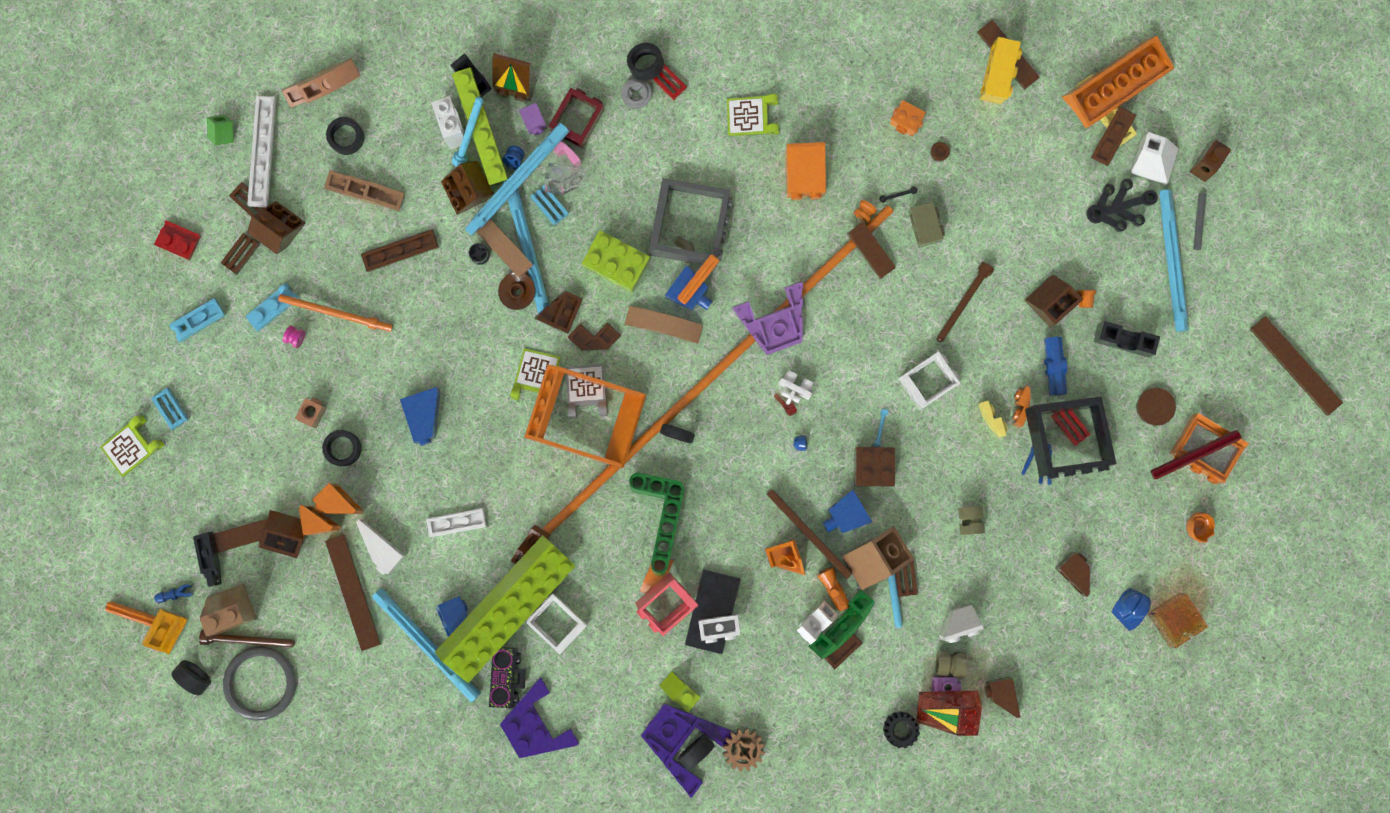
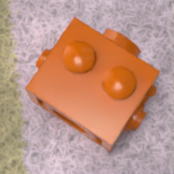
(907, 118)

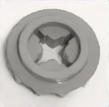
(636, 85)

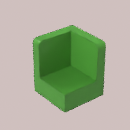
(220, 130)

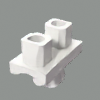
(803, 391)

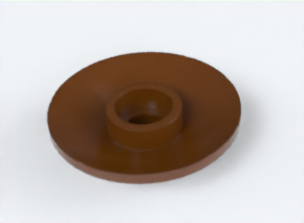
(507, 291)

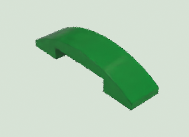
(844, 627)

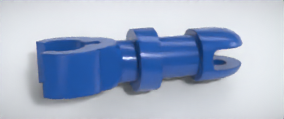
(173, 594)

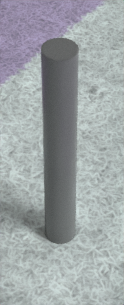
(1199, 221)

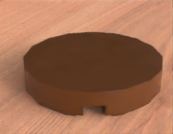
(1156, 406)

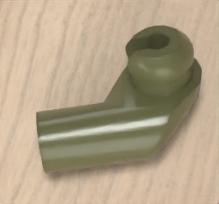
(684, 244)

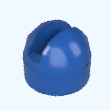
(800, 443)

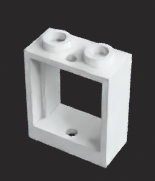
(449, 122)
(913, 391)
(559, 648)

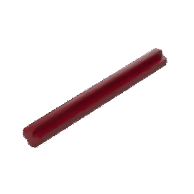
(1196, 454)

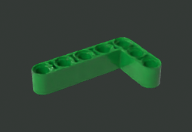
(666, 518)

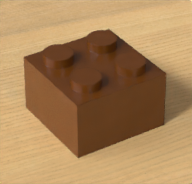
(874, 466)

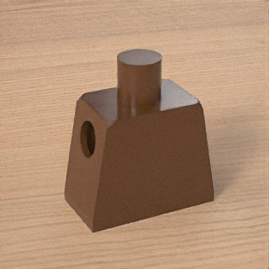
(1212, 158)

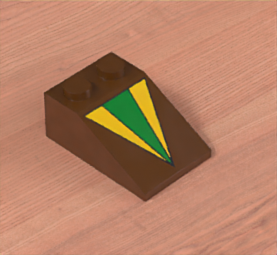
(512, 78)

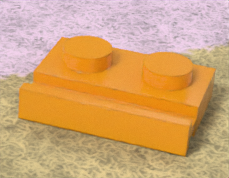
(164, 631)

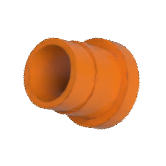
(1088, 296)

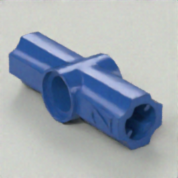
(1056, 366)

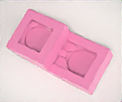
(562, 148)

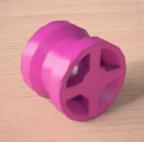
(294, 336)

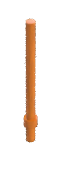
(371, 322)

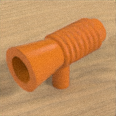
(835, 591)

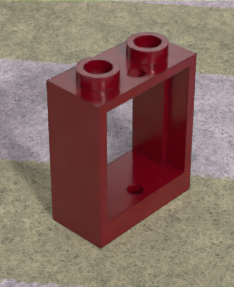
(579, 140)

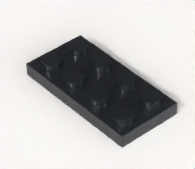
(714, 599)

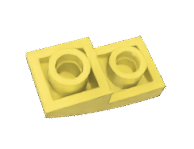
(996, 425)

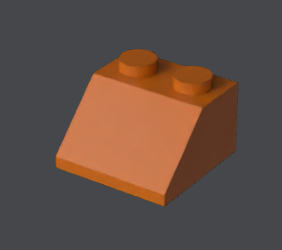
(335, 500)

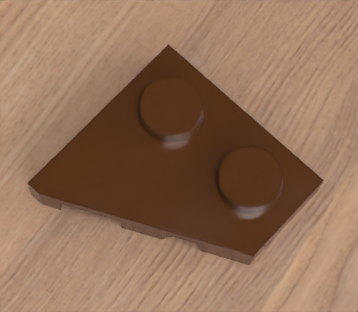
(560, 312)

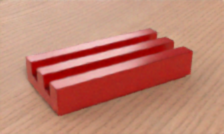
(678, 92)
(1080, 437)

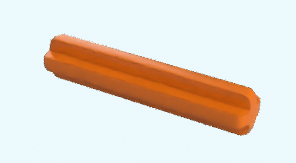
(698, 279)
(130, 613)

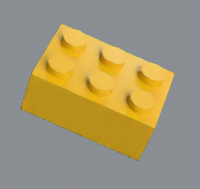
(1000, 70)

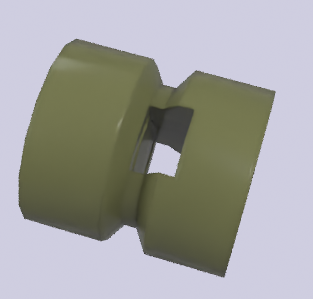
(971, 520)
(951, 663)

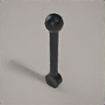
(913, 190)

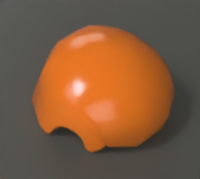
(1199, 520)

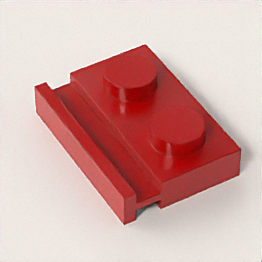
(177, 240)

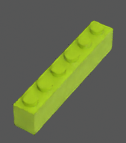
(482, 133)

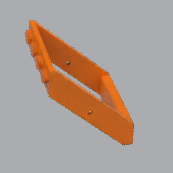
(623, 429)

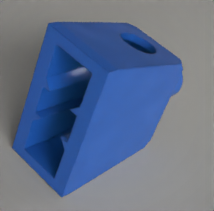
(697, 299)
(847, 514)

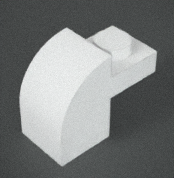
(817, 621)

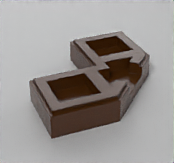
(601, 341)

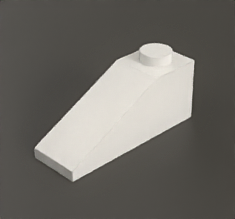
(381, 550)

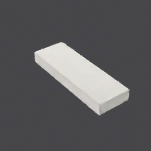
(456, 522)

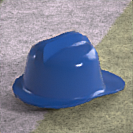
(1131, 608)

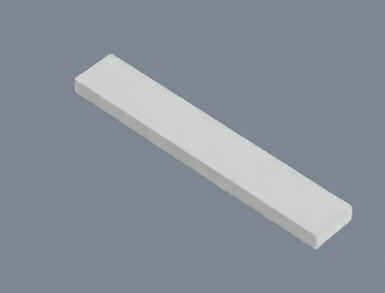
(262, 151)

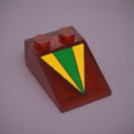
(950, 711)

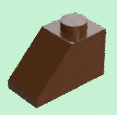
(1076, 572)
(1003, 694)

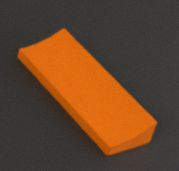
(1119, 81)

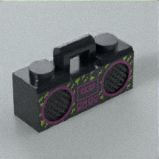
(502, 678)

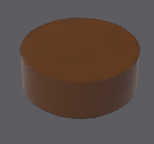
(940, 151)

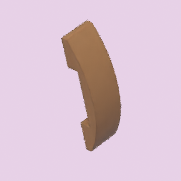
(663, 324)

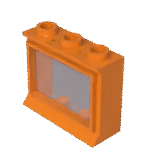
(1216, 465)

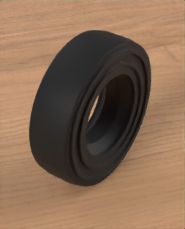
(677, 433)

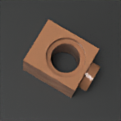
(303, 416)

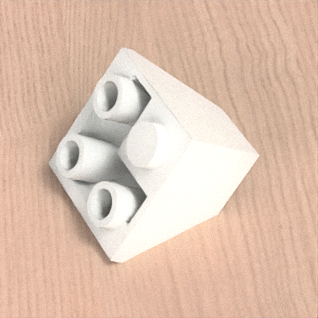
(1154, 158)
(959, 623)

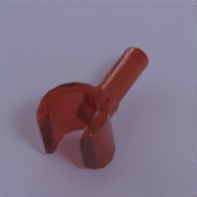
(790, 409)

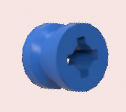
(513, 157)

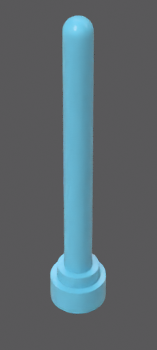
(461, 155)
(895, 601)

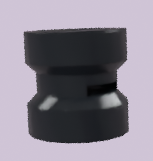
(478, 250)

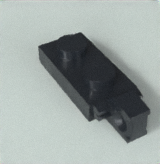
(208, 558)

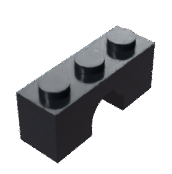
(1133, 342)

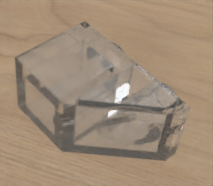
(563, 178)

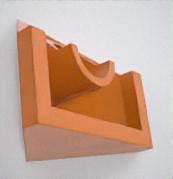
(785, 557)

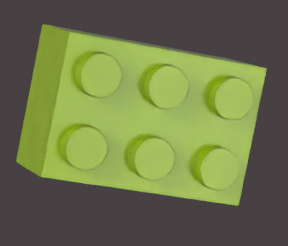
(616, 261)

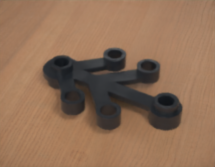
(1118, 207)

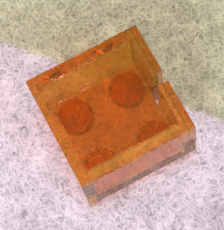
(1177, 617)

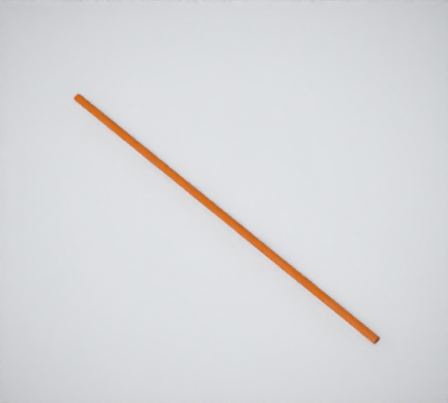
(705, 382)

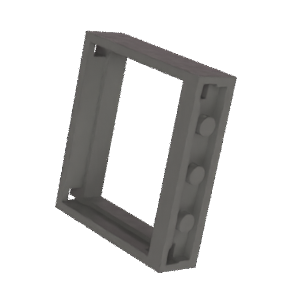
(681, 254)

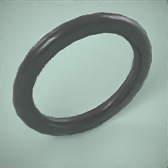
(290, 681)

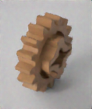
(737, 754)

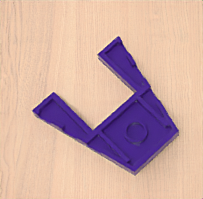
(668, 733)

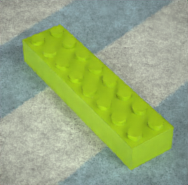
(504, 609)

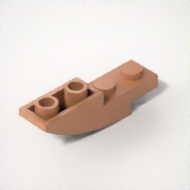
(321, 84)

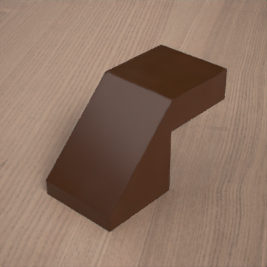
(532, 537)

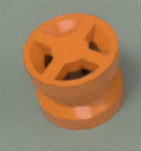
(865, 211)

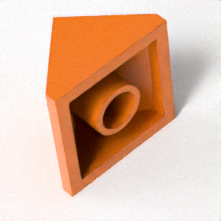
(315, 522)

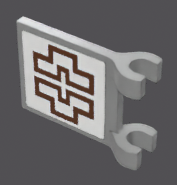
(586, 393)

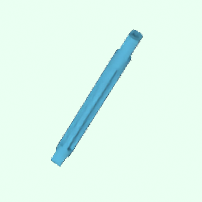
(517, 178)
(516, 209)
(1173, 261)
(423, 642)

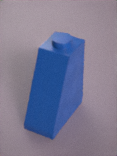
(422, 415)

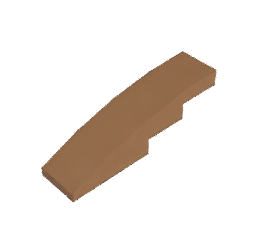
(363, 190)
(505, 248)

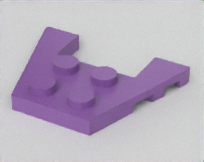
(778, 328)

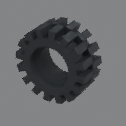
(907, 740)

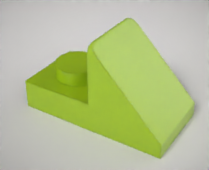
(679, 691)

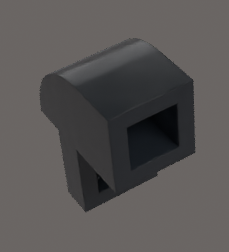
(464, 62)

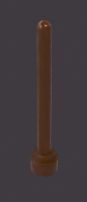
(984, 271)
(203, 640)

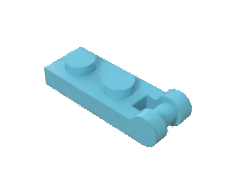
(270, 308)
(197, 319)

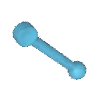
(884, 412)

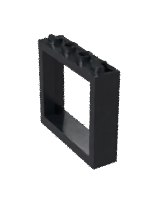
(1040, 443)

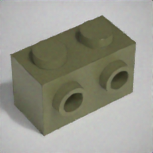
(926, 224)

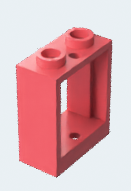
(674, 617)

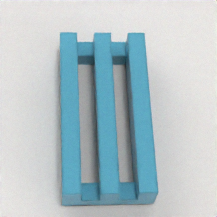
(559, 217)
(184, 418)

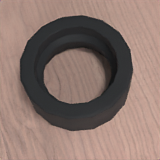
(639, 51)
(334, 125)
(326, 448)
(191, 677)
(696, 752)

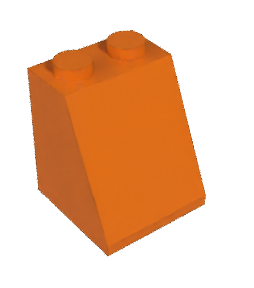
(805, 170)

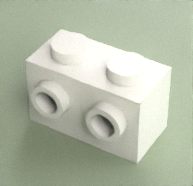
(719, 627)

